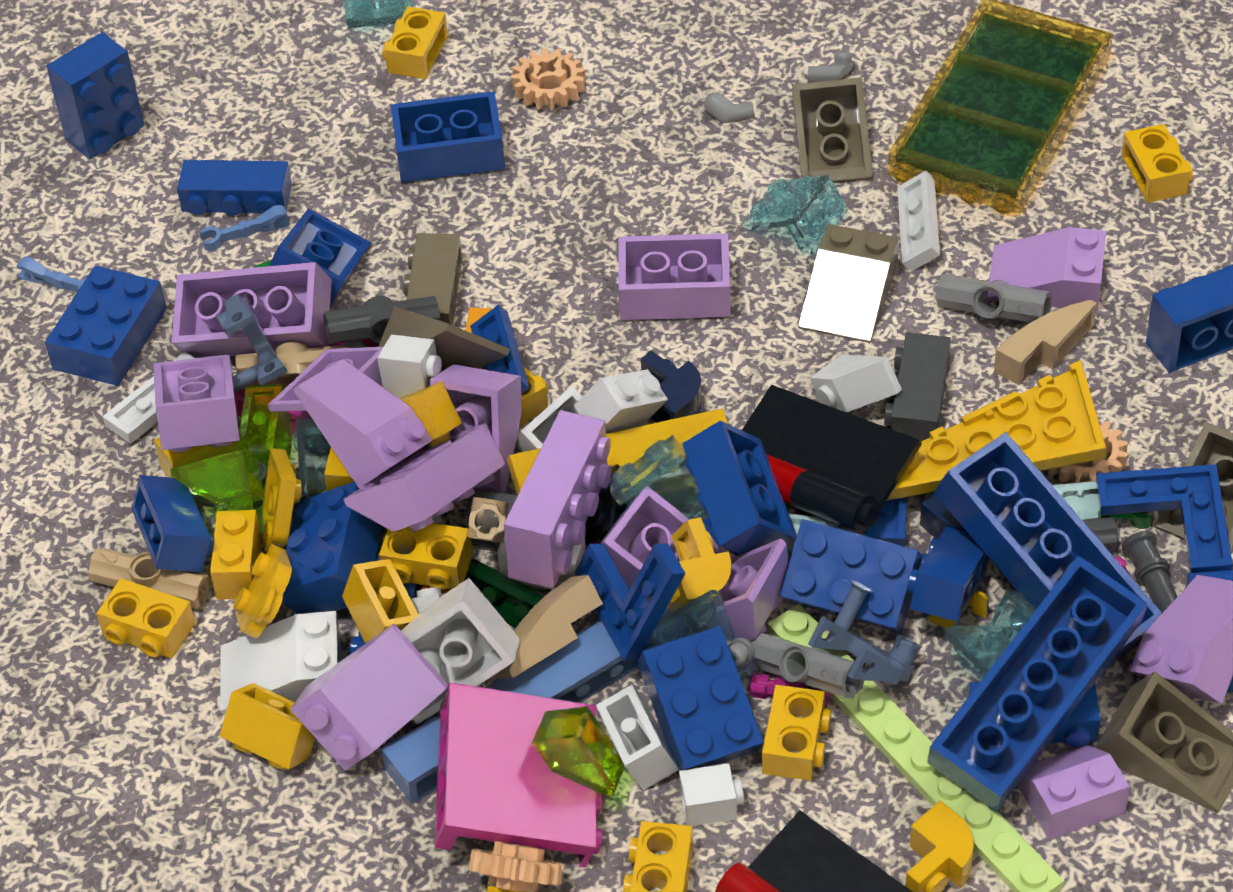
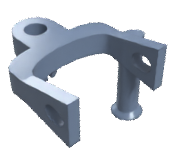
(241, 315)
(884, 665)

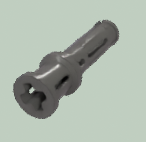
(1150, 568)

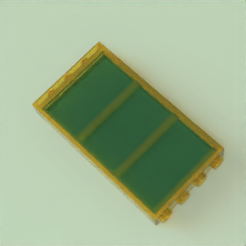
(1001, 105)

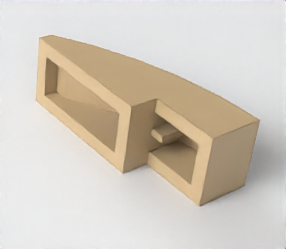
(1044, 341)
(549, 623)

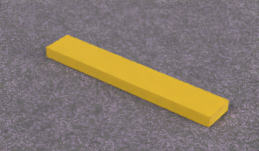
(628, 444)

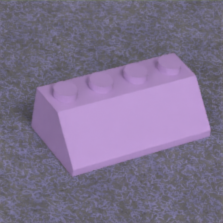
(429, 481)

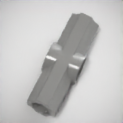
(972, 296)
(806, 665)

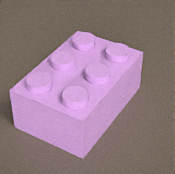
(674, 276)

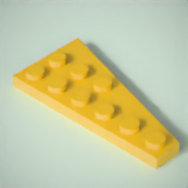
(1049, 423)

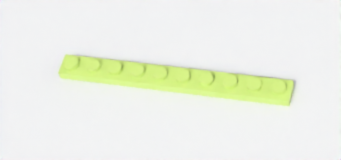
(908, 751)

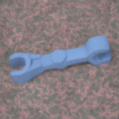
(270, 220)
(36, 272)

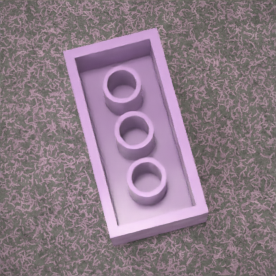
(284, 297)
(557, 499)

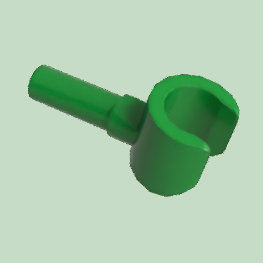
(1136, 520)

